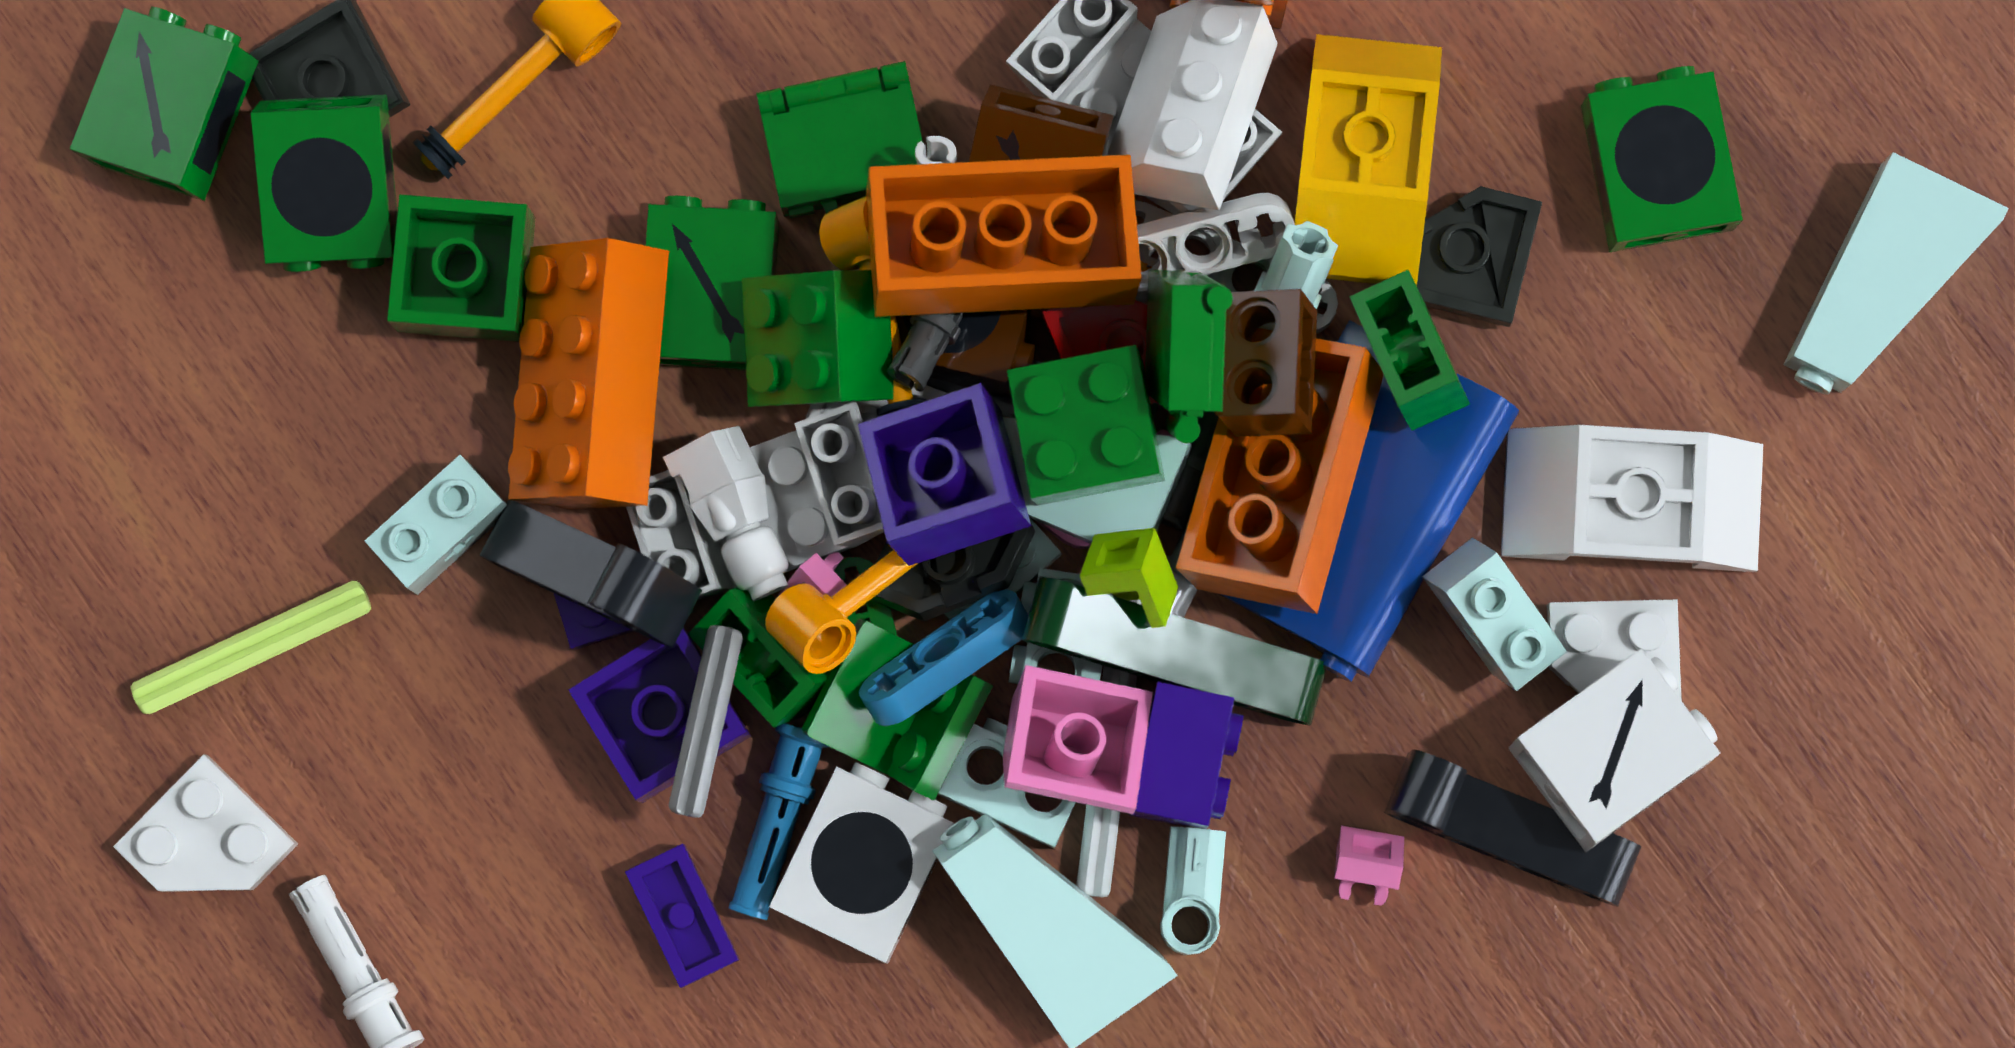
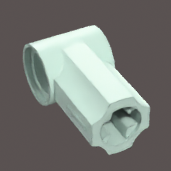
(1300, 262)
(1193, 881)

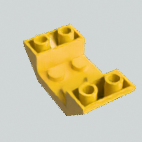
(1369, 153)

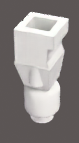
(731, 503)

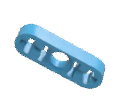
(944, 658)

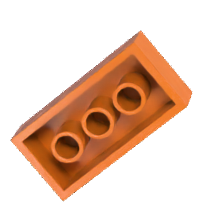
(1003, 235)
(588, 374)
(1278, 502)

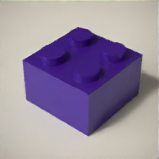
(944, 474)
(643, 710)
(1184, 756)

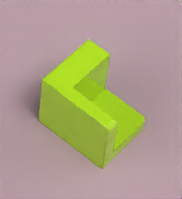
(1131, 568)

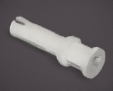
(367, 996)

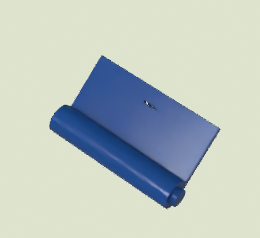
(1395, 521)

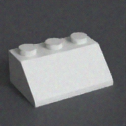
(1194, 99)

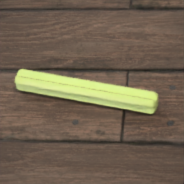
(250, 647)

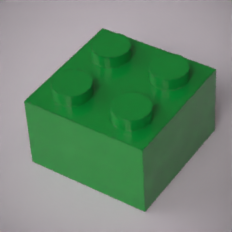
(460, 267)
(815, 339)
(1085, 425)

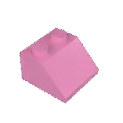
(1076, 739)

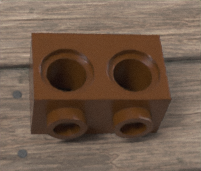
(1281, 360)

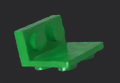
(912, 751)

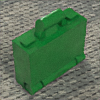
(833, 130)
(1185, 347)

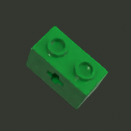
(1409, 350)
(764, 670)

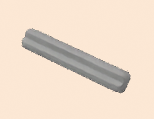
(705, 721)

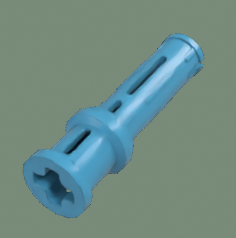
(754, 894)

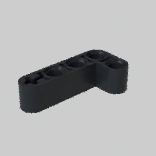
(592, 573)
(1507, 828)

